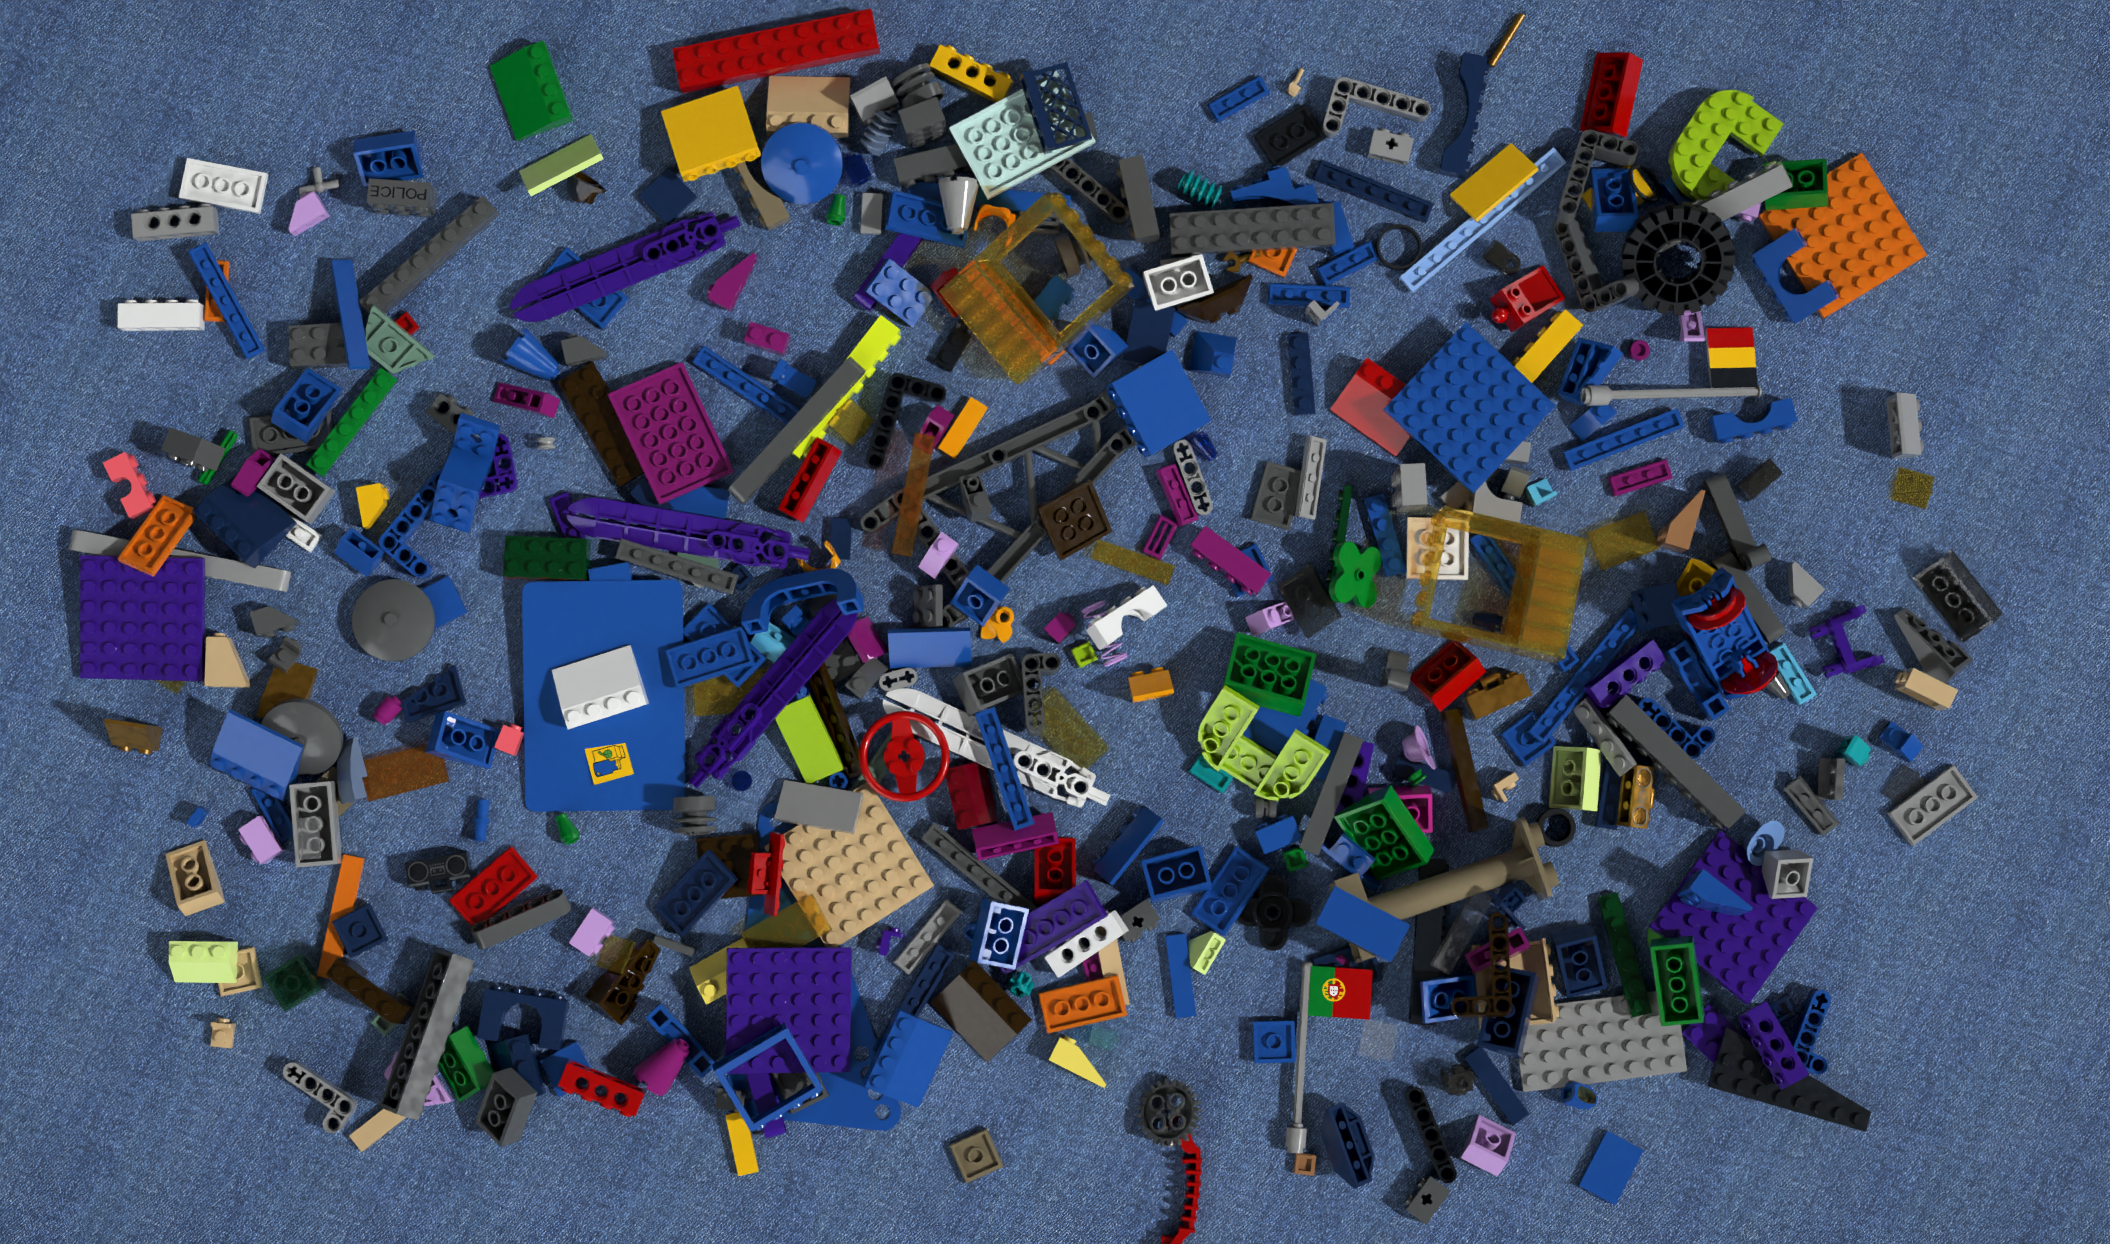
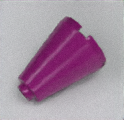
(662, 1066)

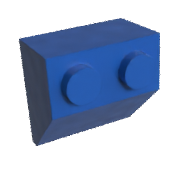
(980, 595)

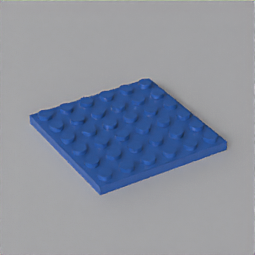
(1469, 408)

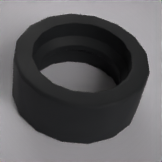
(1571, 830)

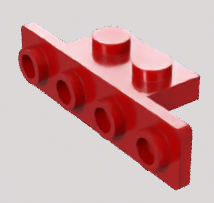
(766, 873)

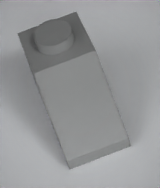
(1802, 586)

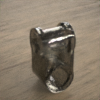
(1499, 257)

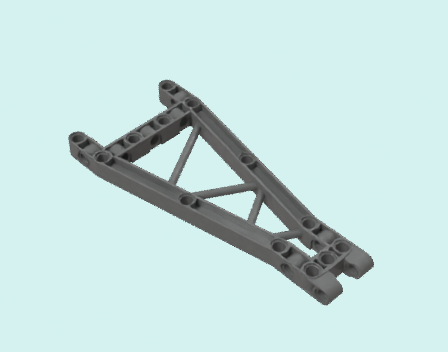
(1017, 447)

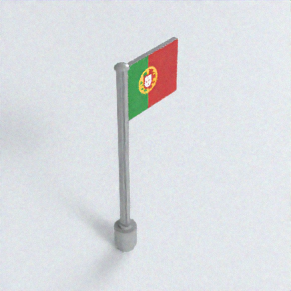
(1325, 994)

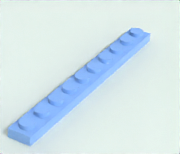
(1471, 230)

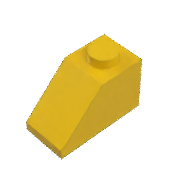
(372, 503)

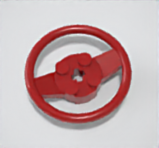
(902, 740)

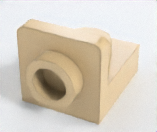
(1505, 783)
(222, 1033)

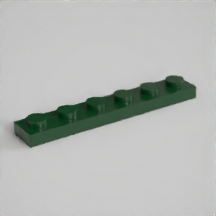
(1342, 519)
(1624, 955)

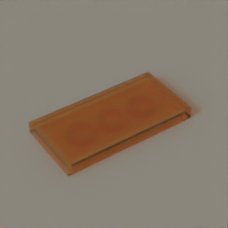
(403, 773)

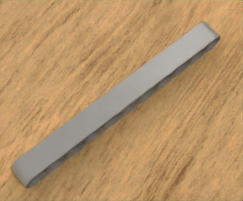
(214, 566)

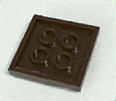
(1074, 519)
(735, 854)

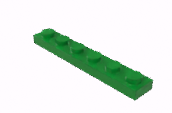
(352, 422)

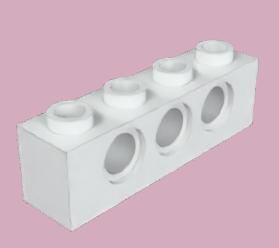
(1062, 964)

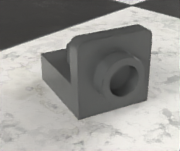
(286, 654)
(724, 1102)

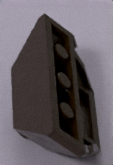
(1223, 301)

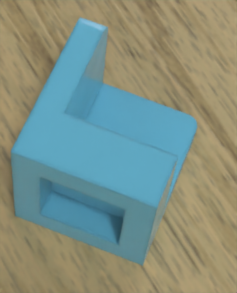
(1540, 492)

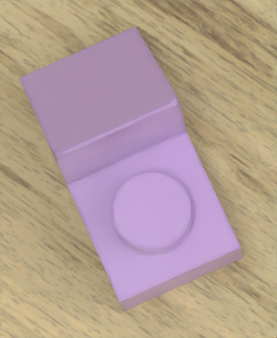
(1691, 327)

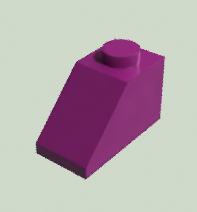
(937, 423)

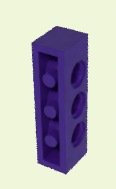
(1597, 687)
(1360, 774)
(1783, 1049)

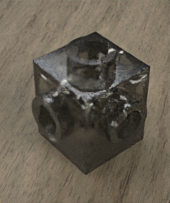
(1457, 1080)

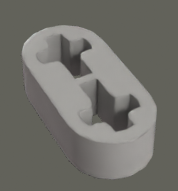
(897, 674)

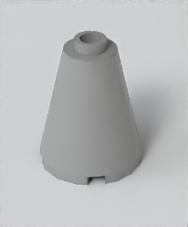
(958, 201)

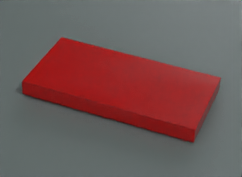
(493, 887)

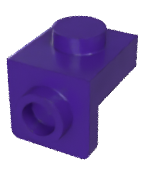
(884, 942)

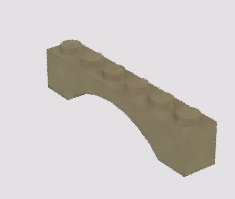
(770, 207)

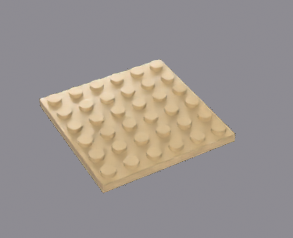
(855, 874)

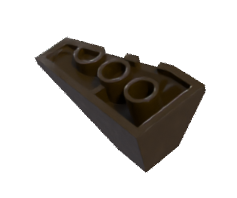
(616, 993)

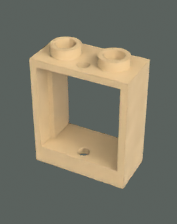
(1925, 689)

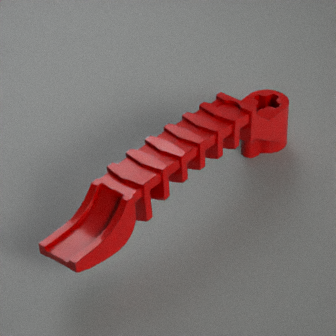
(1189, 1220)

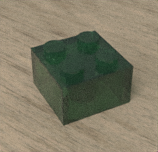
(294, 982)

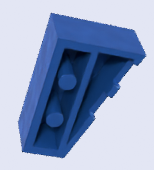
(1588, 366)

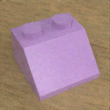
(1488, 1145)

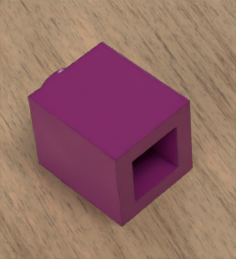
(1060, 626)

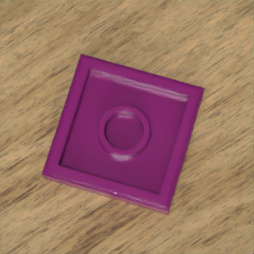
(866, 640)

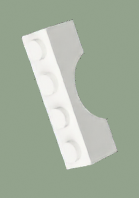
(1144, 606)

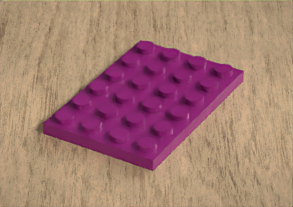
(670, 433)

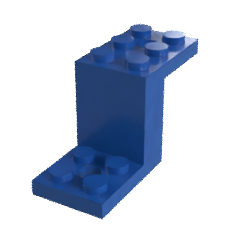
(465, 472)

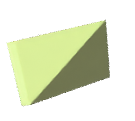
(1204, 950)

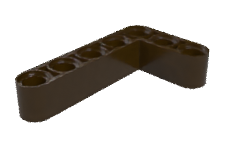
(1496, 975)

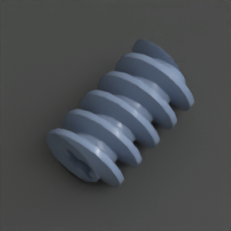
(880, 131)

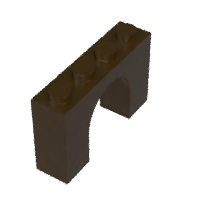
(354, 980)

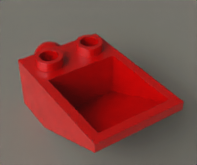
(1525, 299)

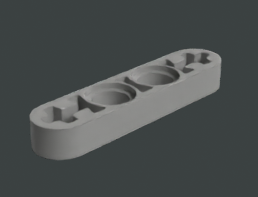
(1194, 477)

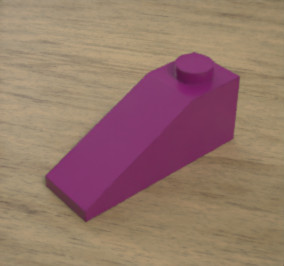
(730, 285)
(526, 400)
(1480, 958)

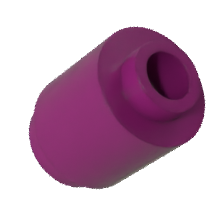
(387, 709)

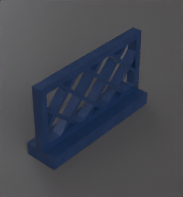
(1038, 111)

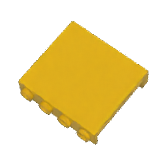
(710, 133)

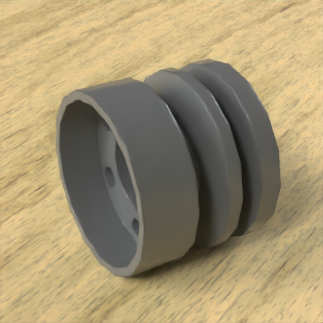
(916, 85)
(1072, 255)
(694, 815)

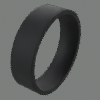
(1407, 228)

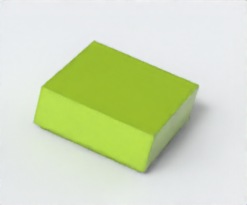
(1084, 654)

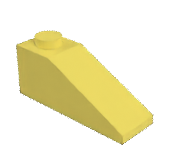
(1073, 1059)

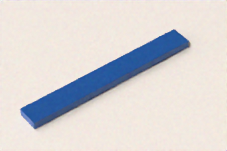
(1011, 199)
(1504, 574)
(1588, 670)

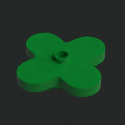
(1354, 574)

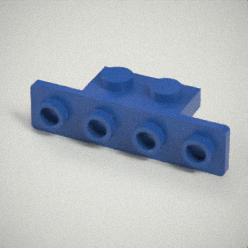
(1353, 858)

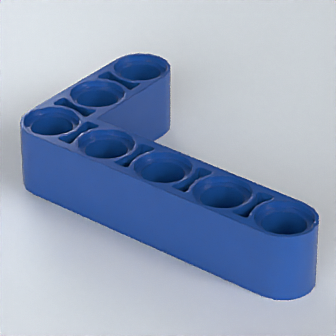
(413, 523)

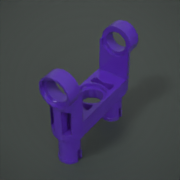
(1834, 627)

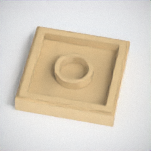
(247, 974)

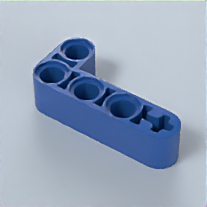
(1671, 725)
(1812, 1030)

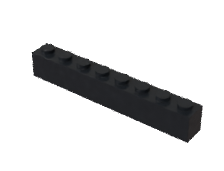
(1427, 942)

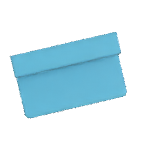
(772, 642)

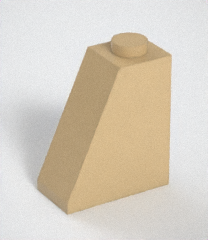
(223, 663)

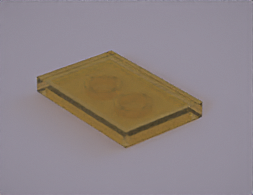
(1622, 541)

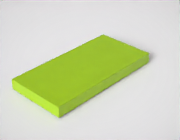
(808, 740)

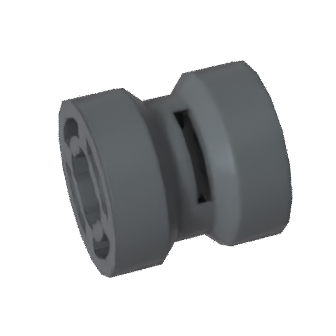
(1265, 807)

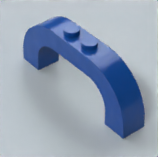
(799, 587)

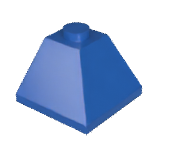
(1097, 349)
(1213, 354)

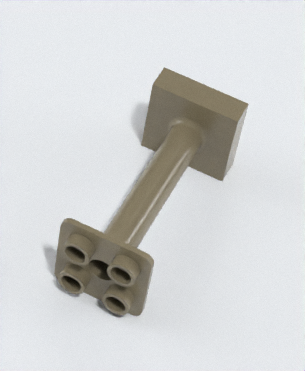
(1463, 882)

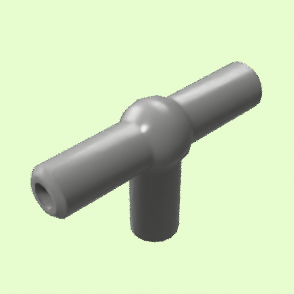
(319, 185)

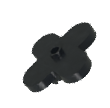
(1291, 913)

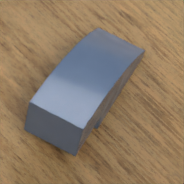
(350, 772)

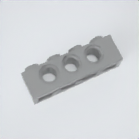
(207, 224)

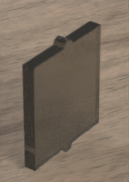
(1903, 784)

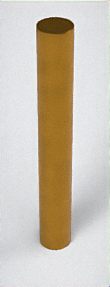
(1506, 39)

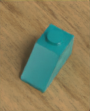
(1854, 750)

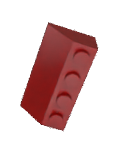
(1612, 93)

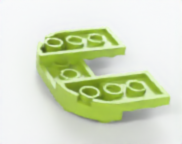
(1705, 133)
(1247, 761)

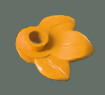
(997, 627)

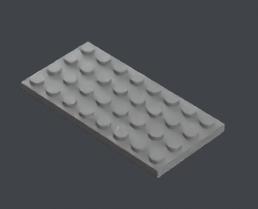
(1599, 1044)

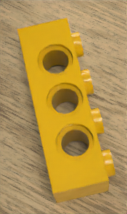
(976, 84)

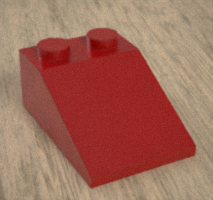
(1054, 870)

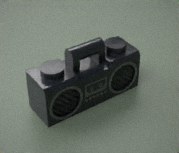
(448, 867)

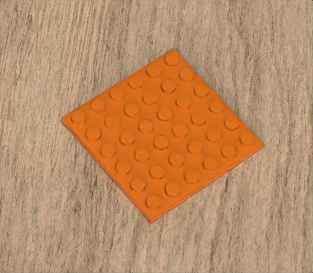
(1852, 240)

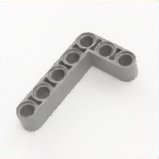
(1370, 102)

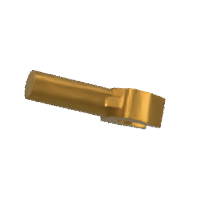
(1238, 260)

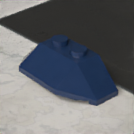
(1347, 1145)

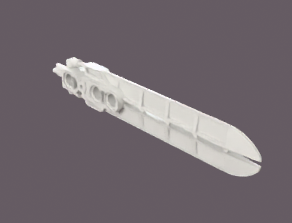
(978, 752)

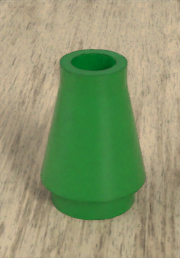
(836, 212)
(568, 832)

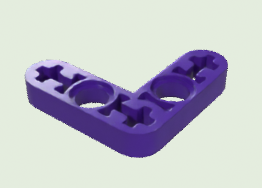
(502, 474)

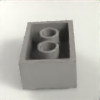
(1409, 487)
(296, 488)

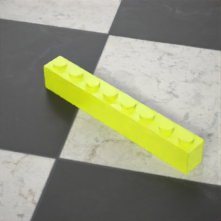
(867, 353)

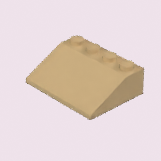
(811, 100)

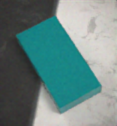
(1205, 772)

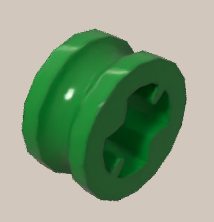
(1416, 777)

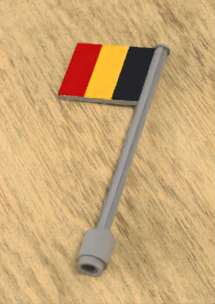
(1729, 366)

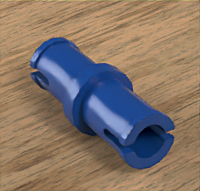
(481, 820)

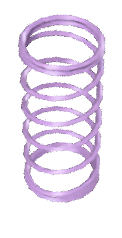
(1120, 656)

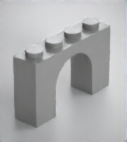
(1488, 504)

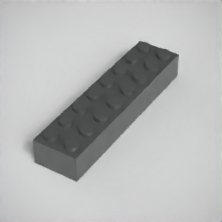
(1252, 229)
(1673, 763)
(426, 1034)

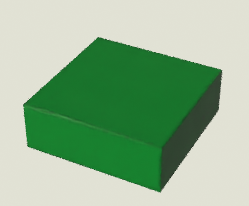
(1295, 859)

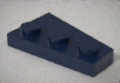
(439, 696)

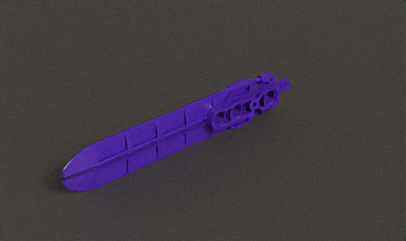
(624, 277)
(686, 522)
(773, 692)

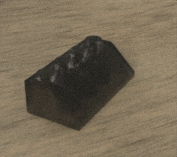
(1957, 595)

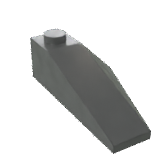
(1934, 653)

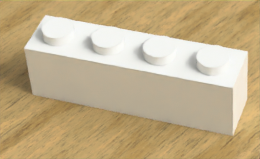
(161, 316)

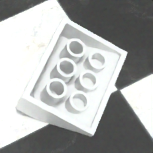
(599, 687)

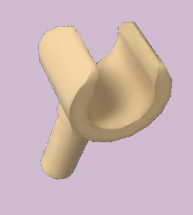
(1293, 88)

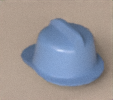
(1766, 838)

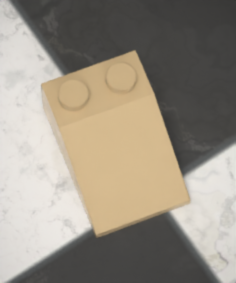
(194, 878)

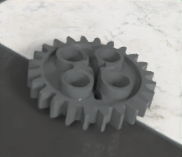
(1186, 1110)

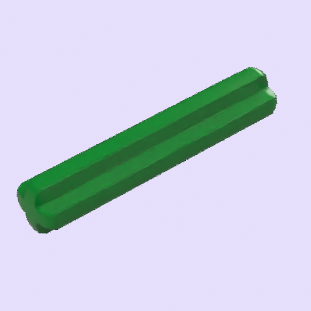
(227, 442)

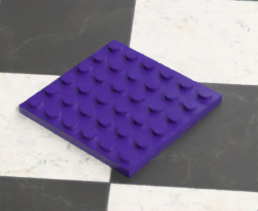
(140, 622)
(1732, 948)
(794, 986)

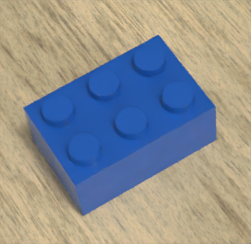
(1176, 874)

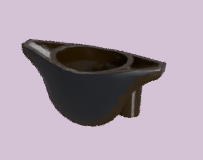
(583, 188)

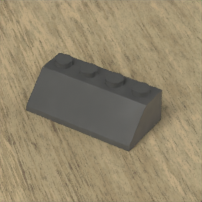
(1139, 200)

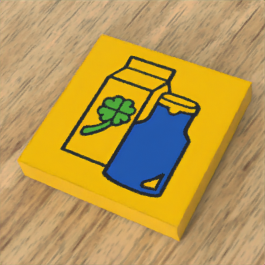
(608, 762)

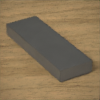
(1811, 805)

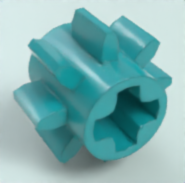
(1021, 984)

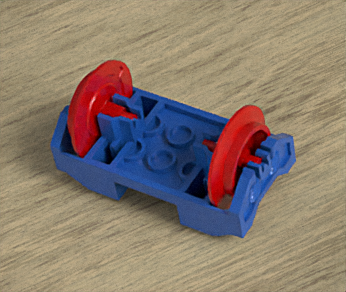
(1726, 637)

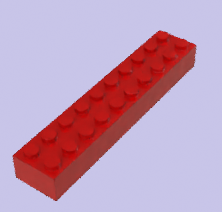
(776, 51)

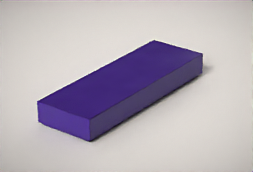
(560, 506)

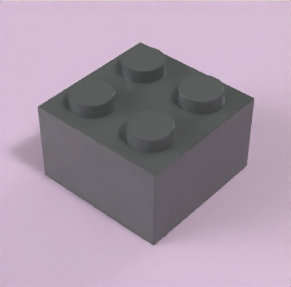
(192, 450)

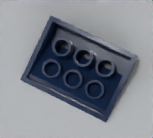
(246, 524)

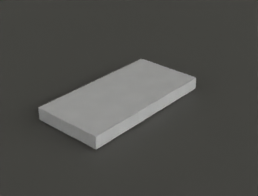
(1932, 805)
(819, 806)

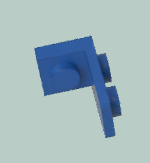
(793, 379)
(795, 620)

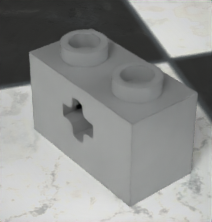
(1380, 149)

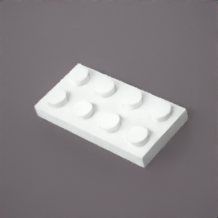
(223, 186)

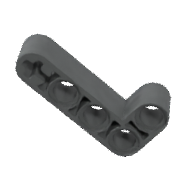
(1394, 673)
(1036, 694)

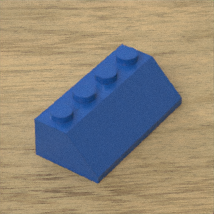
(1128, 845)

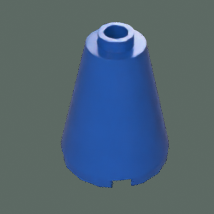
(531, 357)

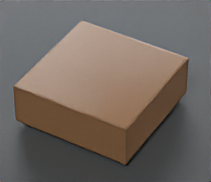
(1304, 1164)

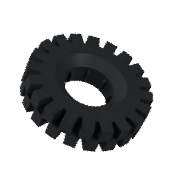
(1679, 224)

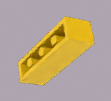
(1549, 344)

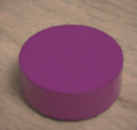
(1639, 350)

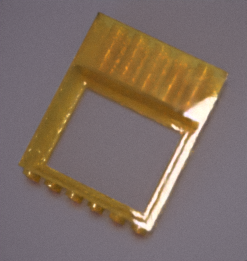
(1006, 315)
(1541, 590)

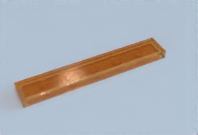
(913, 495)

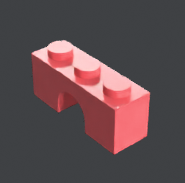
(139, 500)

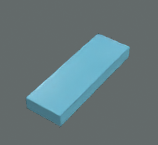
(1793, 675)

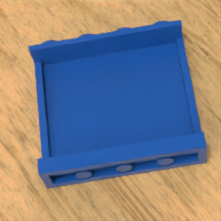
(1158, 403)
(1274, 728)

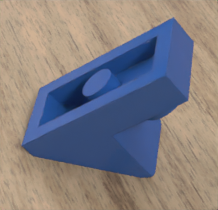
(1899, 740)

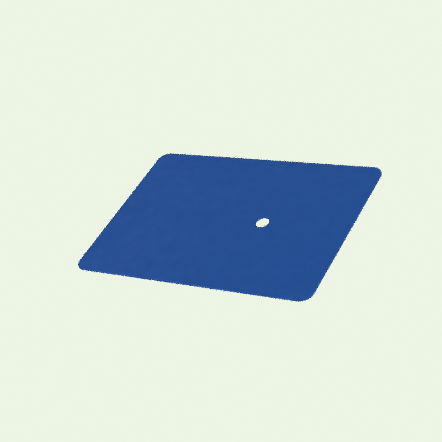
(579, 621)

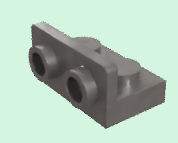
(1830, 778)

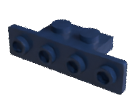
(1508, 901)

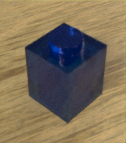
(857, 170)

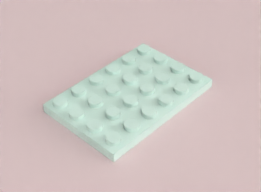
(1004, 143)

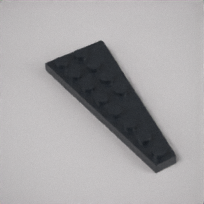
(1741, 1071)

